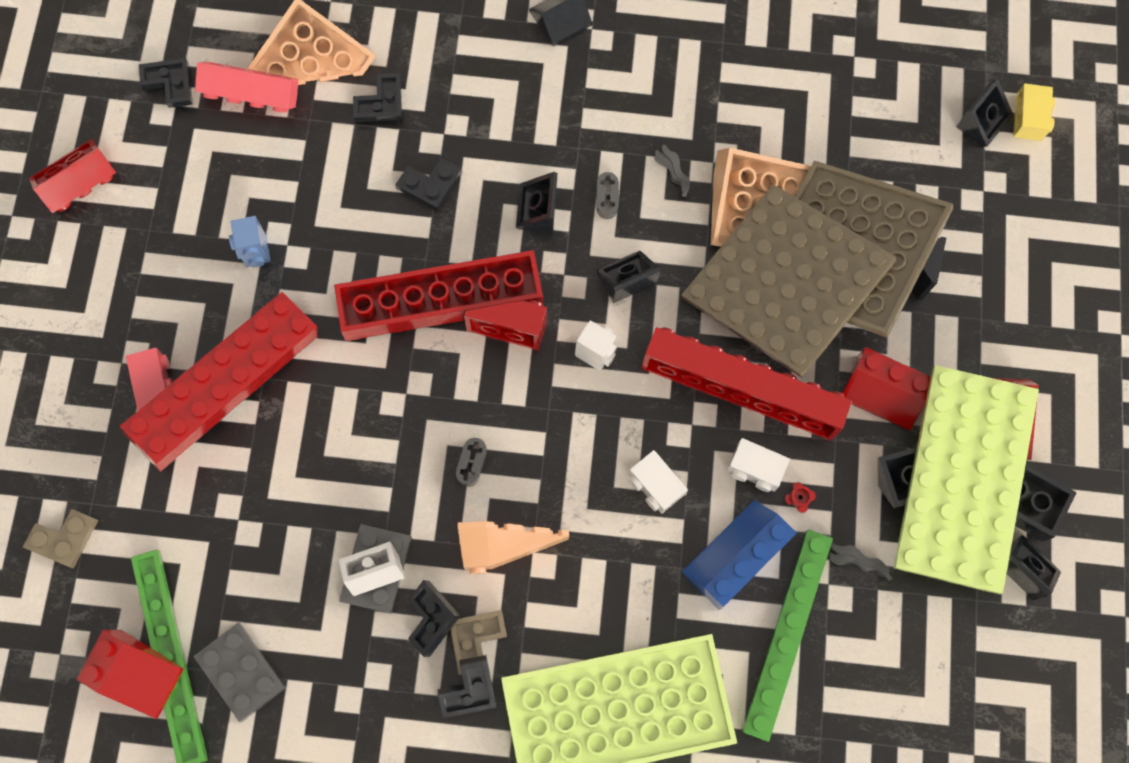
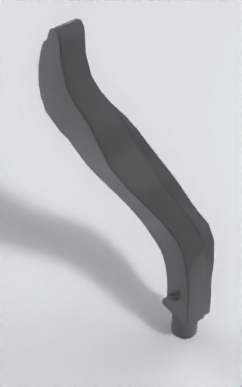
(671, 161)
(851, 554)

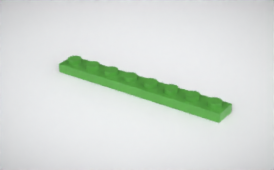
(787, 636)
(165, 639)

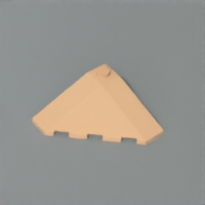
(311, 48)
(742, 181)
(488, 547)

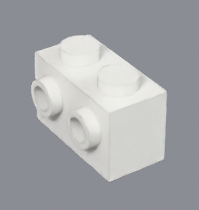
(596, 345)
(758, 465)
(657, 482)
(371, 568)

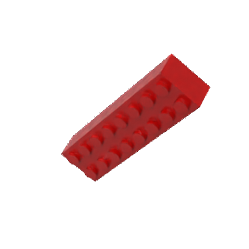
(434, 294)
(219, 381)
(746, 383)

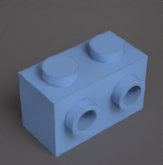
(249, 241)

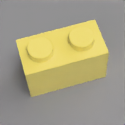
(1034, 112)

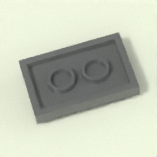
(383, 597)
(239, 672)

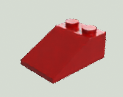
(513, 322)
(130, 672)

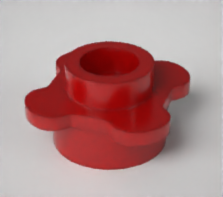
(807, 496)

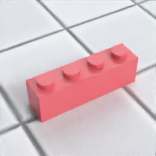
(246, 85)
(148, 374)

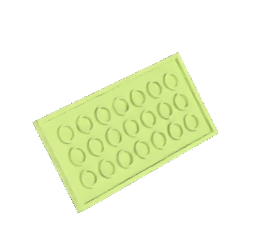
(966, 479)
(622, 706)

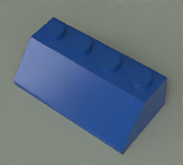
(738, 553)

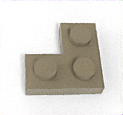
(67, 544)
(472, 631)

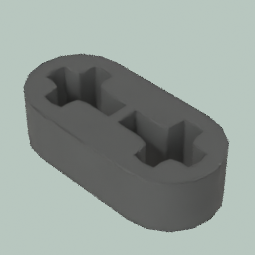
(613, 195)
(465, 460)

